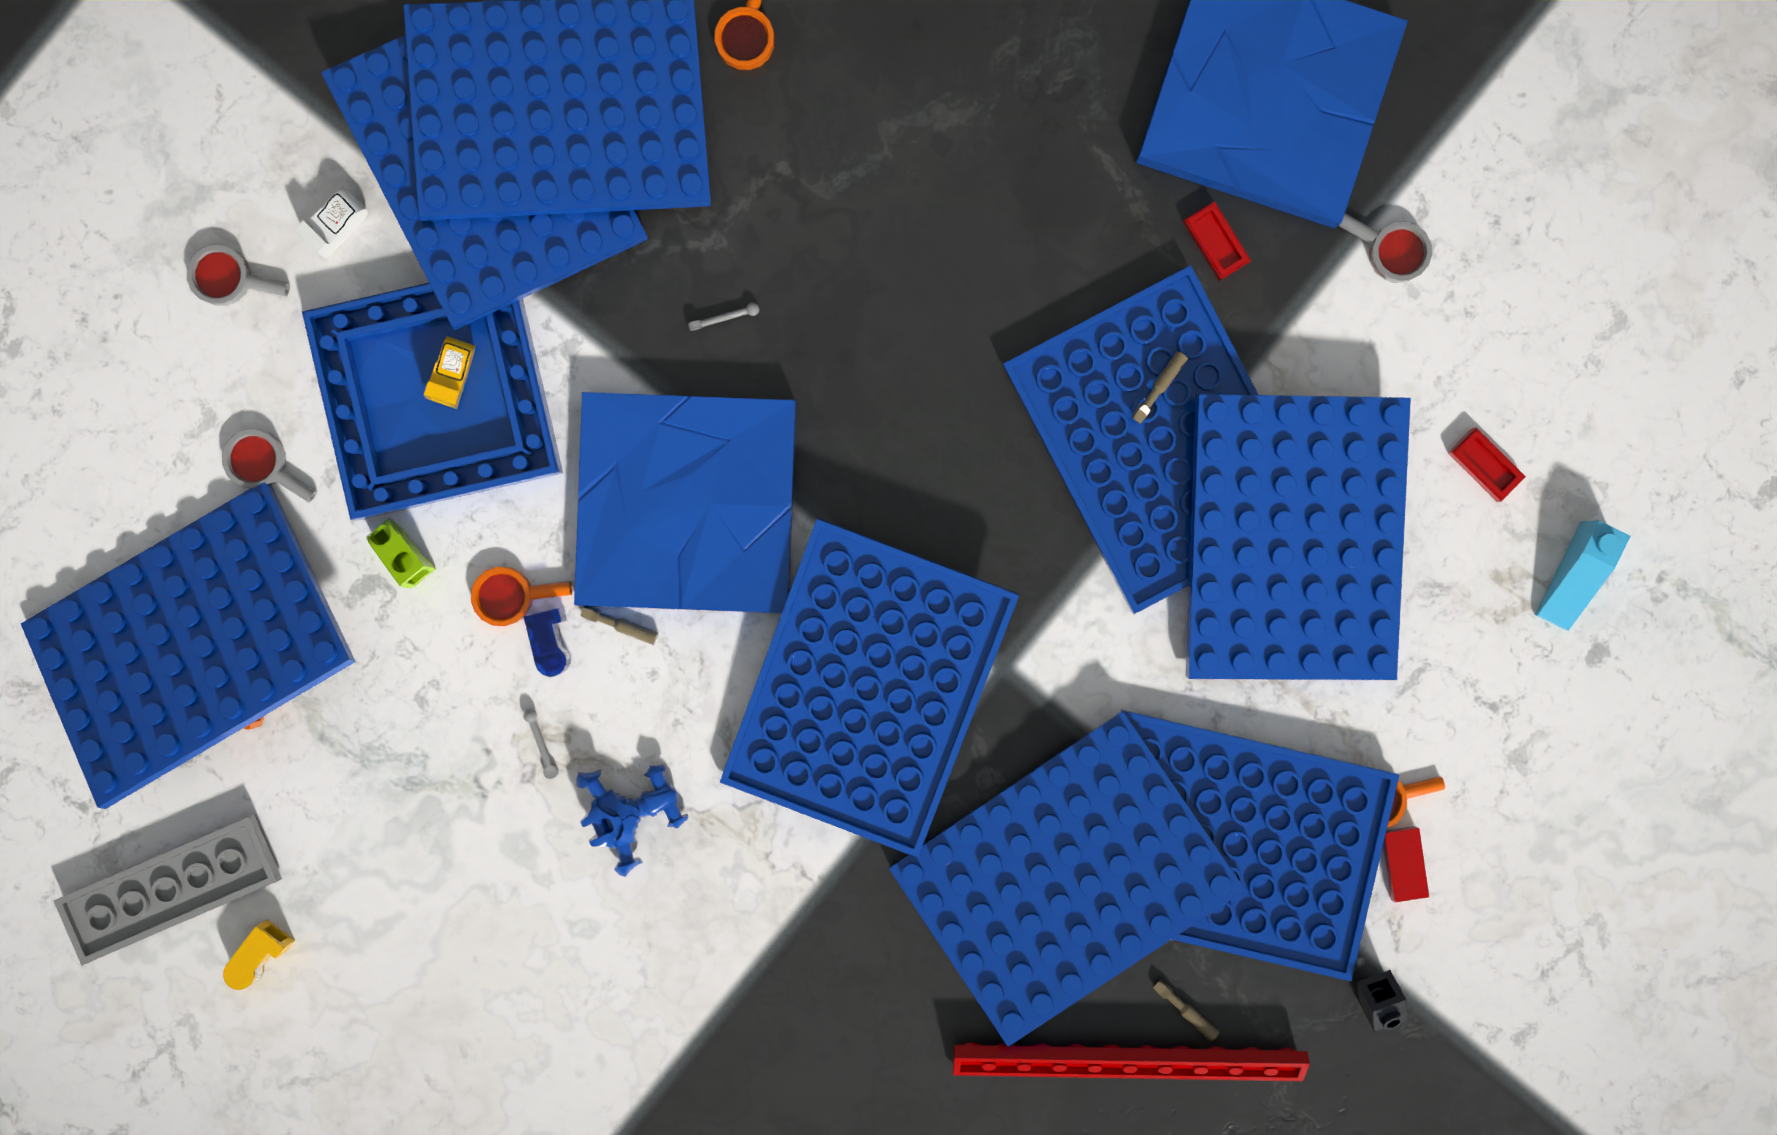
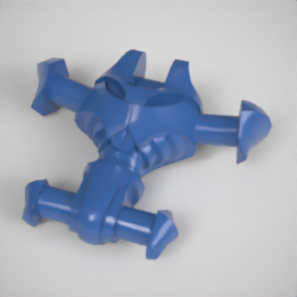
(618, 818)

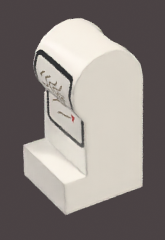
(332, 223)

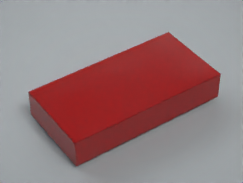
(1216, 241)
(1486, 464)
(1405, 864)

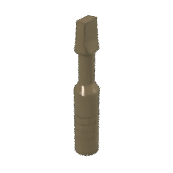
(1160, 385)
(621, 625)
(1187, 1011)

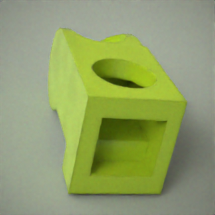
(399, 554)

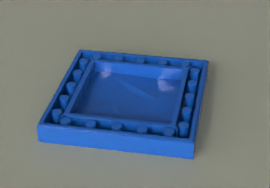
(1273, 100)
(412, 451)
(685, 502)

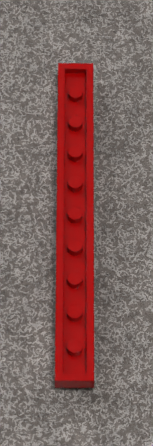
(1139, 1062)

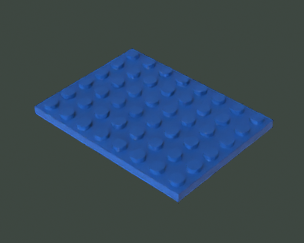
(555, 107)
(468, 261)
(1124, 474)
(1297, 537)
(186, 644)
(868, 687)
(1295, 834)
(1066, 878)

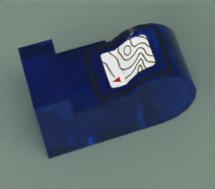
(546, 642)

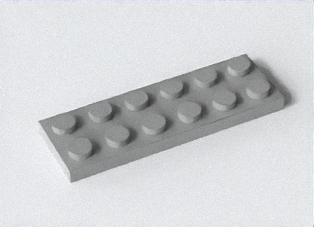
(167, 890)

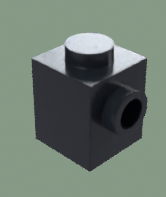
(1382, 1001)

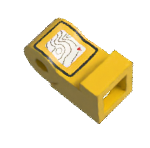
(450, 372)
(249, 960)

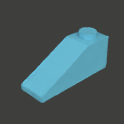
(1582, 572)

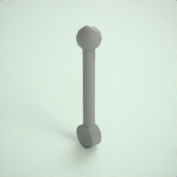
(751, 309)
(550, 770)

